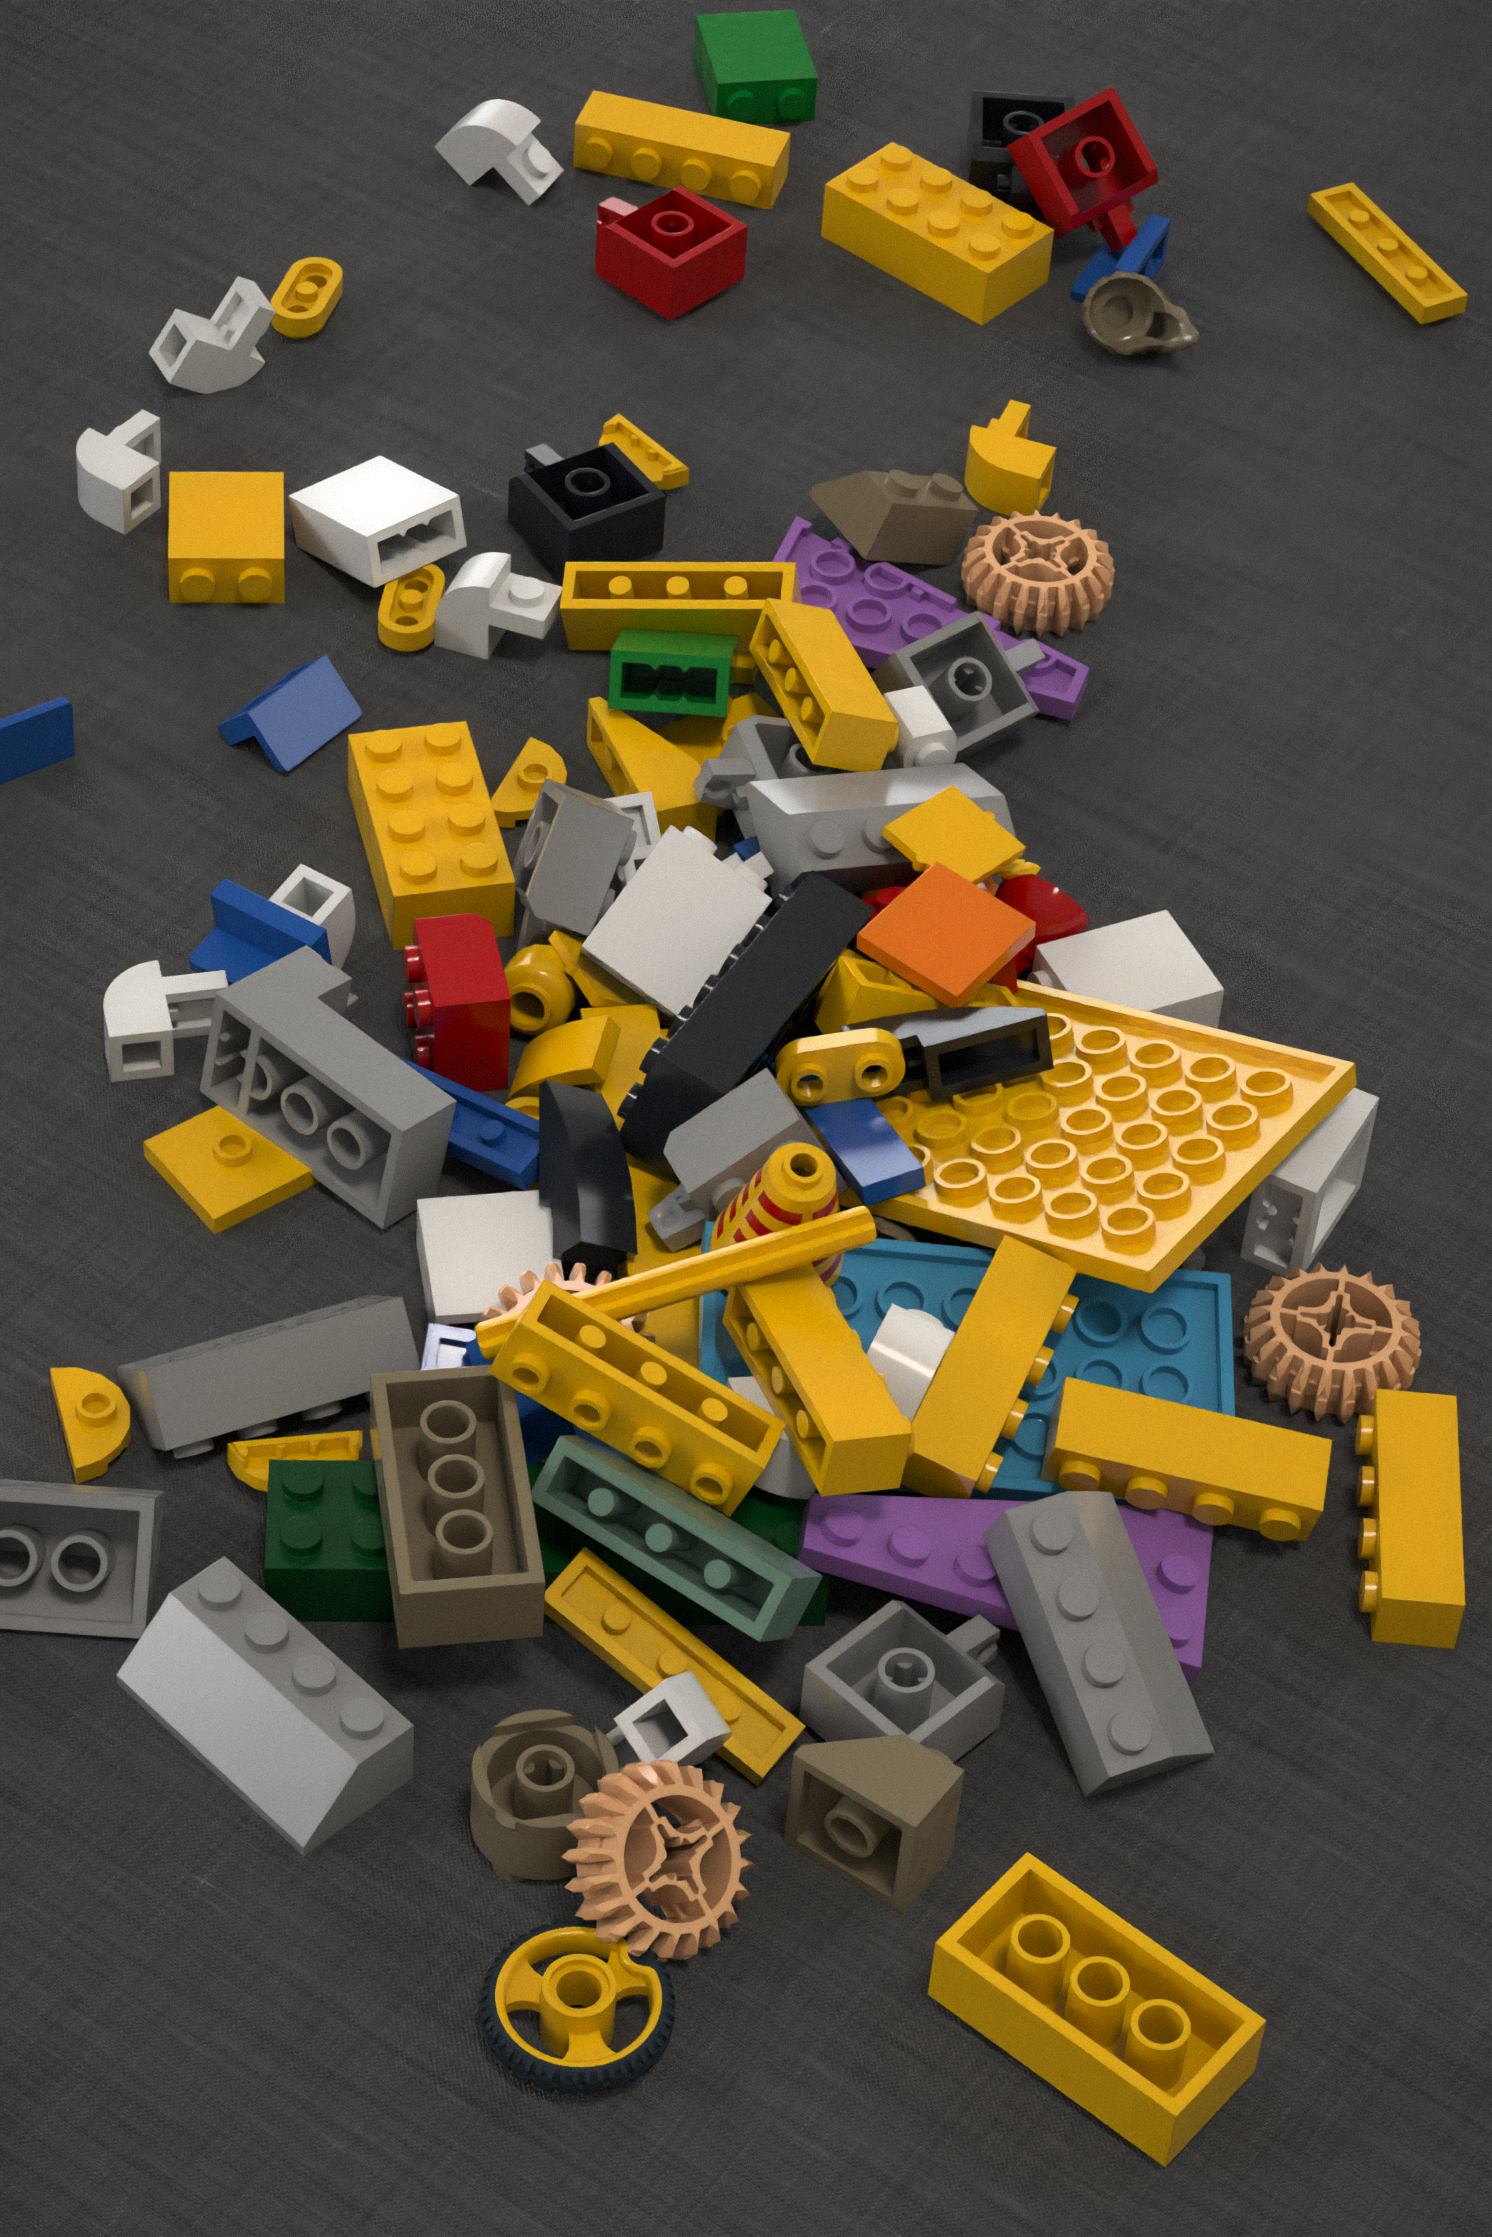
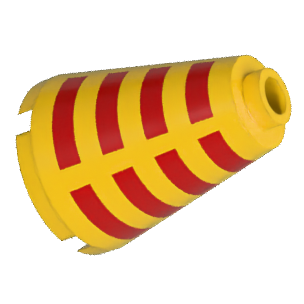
(786, 1191)

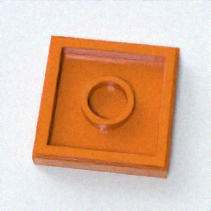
(946, 935)

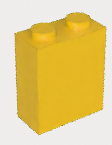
(226, 537)

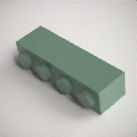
(675, 1537)

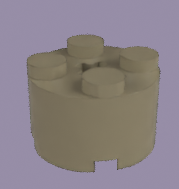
(529, 1791)

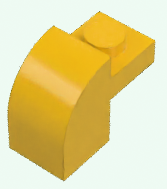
(1006, 468)

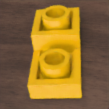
(567, 1055)

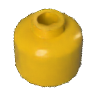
(540, 990)

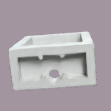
(1310, 1188)

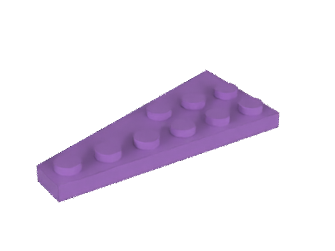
(891, 609)
(939, 1557)

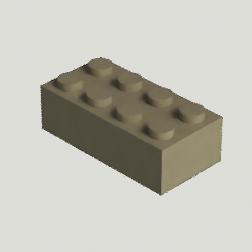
(455, 1507)

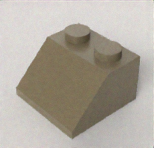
(898, 515)
(875, 1813)

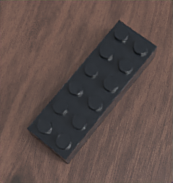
(744, 1016)

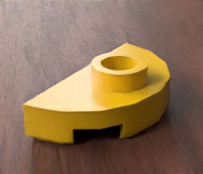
(645, 453)
(523, 782)
(92, 1419)
(251, 1458)

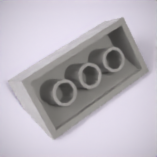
(839, 818)
(268, 1373)
(78, 1557)
(1096, 1639)
(268, 1707)

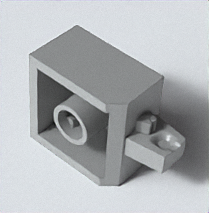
(968, 679)
(755, 751)
(569, 862)
(722, 1151)
(908, 1680)

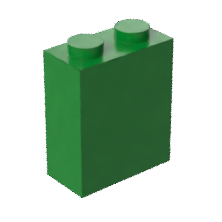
(755, 67)
(673, 672)

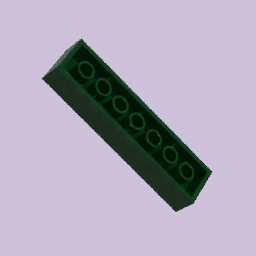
(332, 1559)

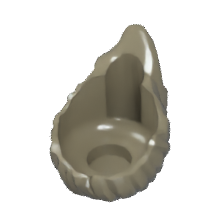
(1134, 316)

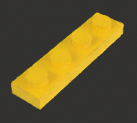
(1387, 253)
(652, 1646)

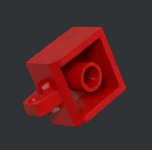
(1091, 195)
(669, 250)
(458, 1001)

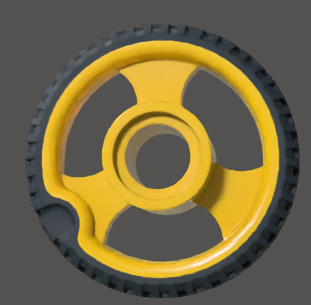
(570, 2032)

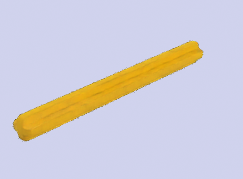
(709, 1271)

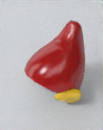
(1042, 902)

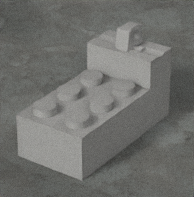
(325, 1088)

